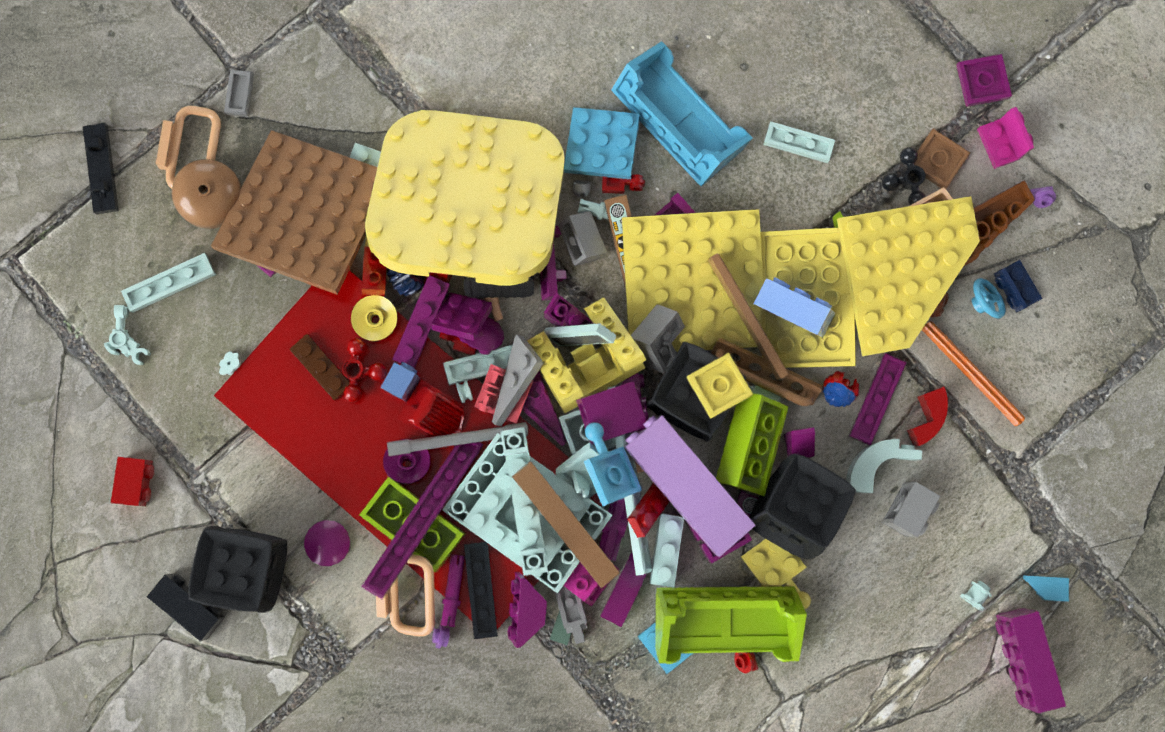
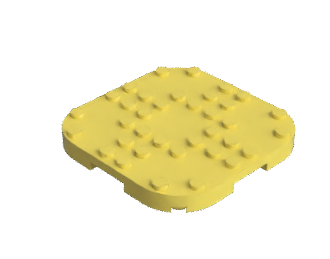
(466, 197)

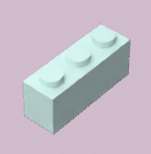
(666, 550)

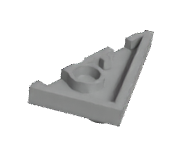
(520, 371)

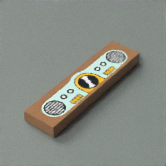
(616, 209)

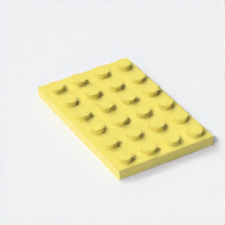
(816, 265)

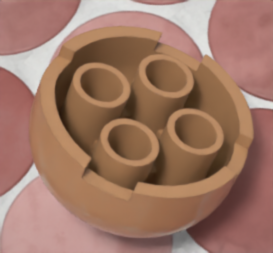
(205, 209)

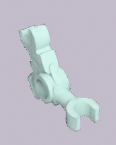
(121, 340)

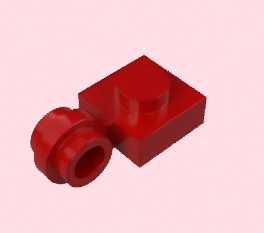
(617, 185)

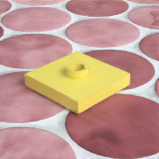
(719, 385)

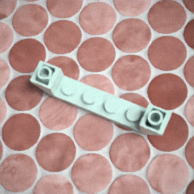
(526, 513)

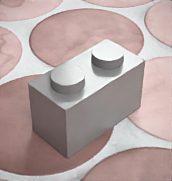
(582, 238)

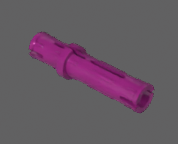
(452, 591)

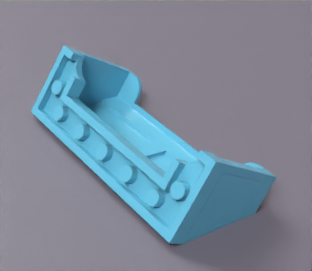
(678, 115)

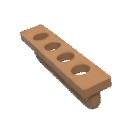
(762, 378)

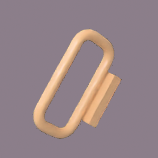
(171, 139)
(390, 602)

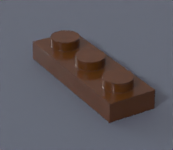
(320, 367)

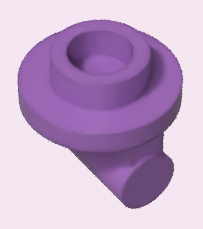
(1043, 196)

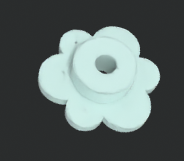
(229, 363)

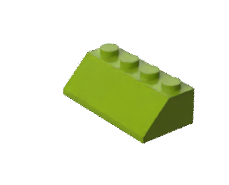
(752, 444)

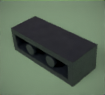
(173, 598)

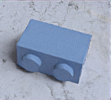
(401, 381)

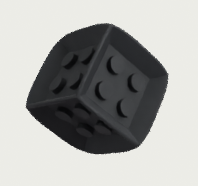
(677, 399)
(802, 507)
(237, 569)

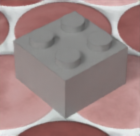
(911, 509)

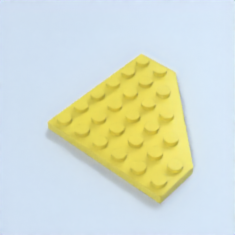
(903, 267)

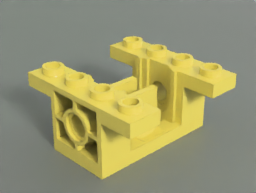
(592, 368)

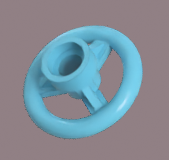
(985, 300)

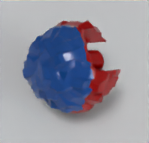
(837, 390)

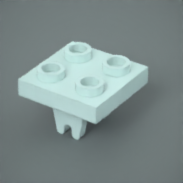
(575, 472)

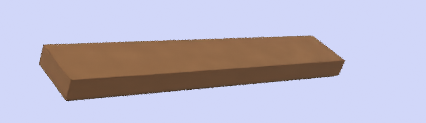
(747, 316)
(565, 524)

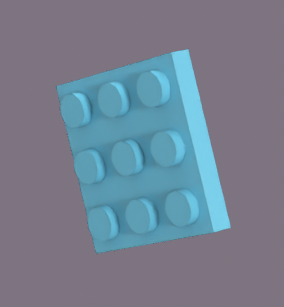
(601, 143)

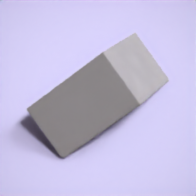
(656, 336)

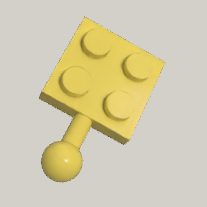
(775, 567)

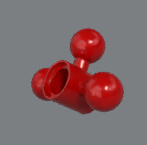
(376, 371)

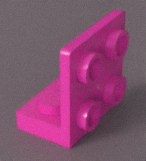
(1006, 139)
(584, 585)

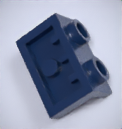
(1017, 286)

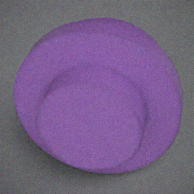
(441, 636)

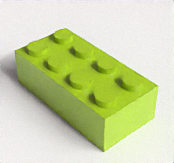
(391, 508)

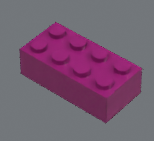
(1030, 660)

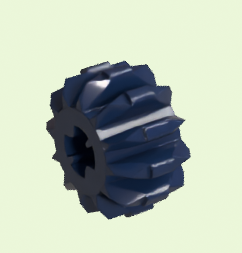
(405, 283)

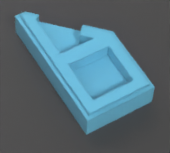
(1049, 587)

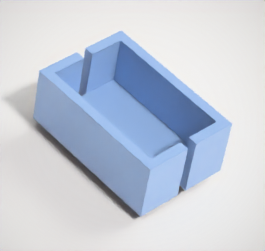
(795, 306)

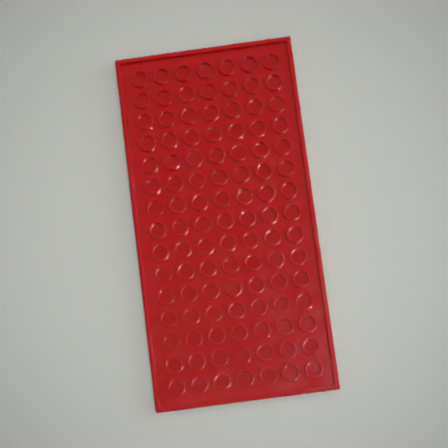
(345, 442)

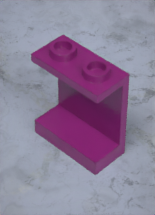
(615, 409)

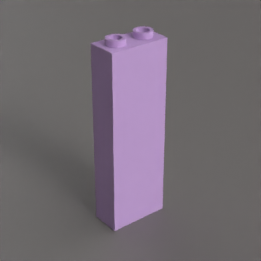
(688, 485)

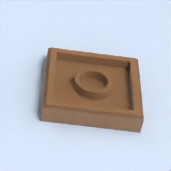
(940, 158)

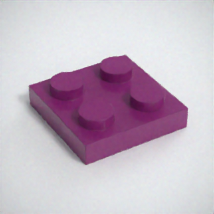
(984, 80)
(462, 316)

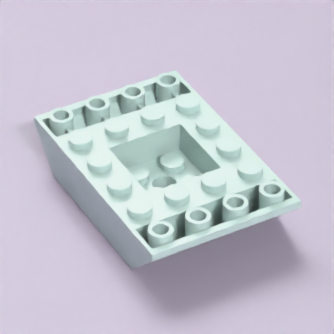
(486, 508)

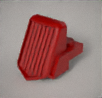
(432, 412)

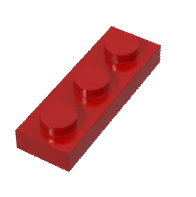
(647, 511)

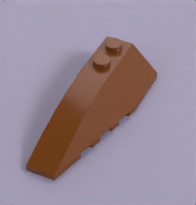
(997, 213)

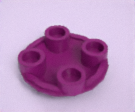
(488, 339)
(327, 543)

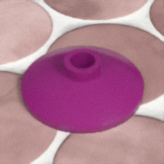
(407, 475)

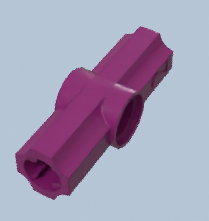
(614, 529)

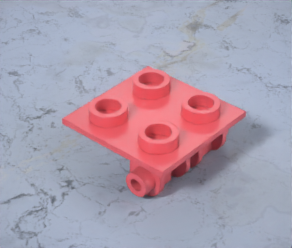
(490, 392)

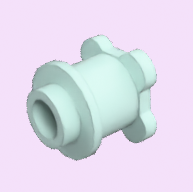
(977, 594)

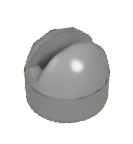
(581, 186)

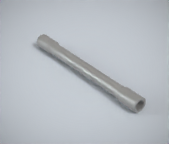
(408, 446)

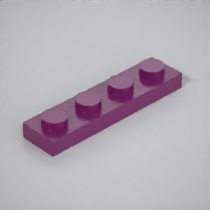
(420, 322)

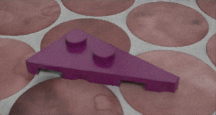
(541, 410)

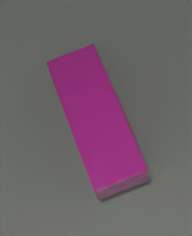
(623, 594)

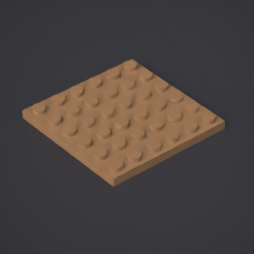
(300, 212)

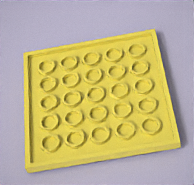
(671, 268)

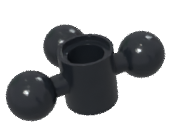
(891, 181)

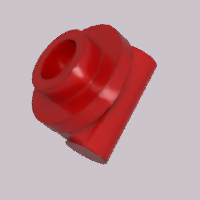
(745, 662)

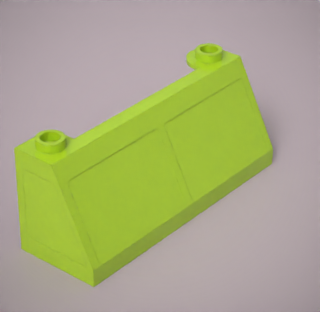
(728, 621)

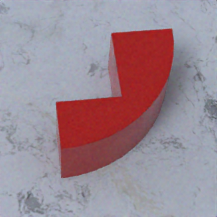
(935, 410)

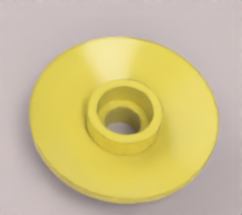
(374, 306)

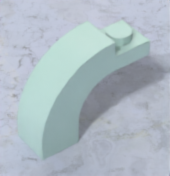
(865, 464)

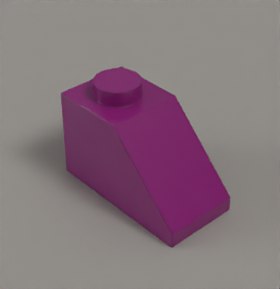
(800, 442)

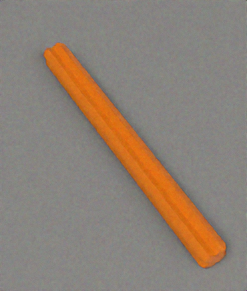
(973, 373)

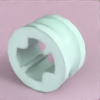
(464, 391)

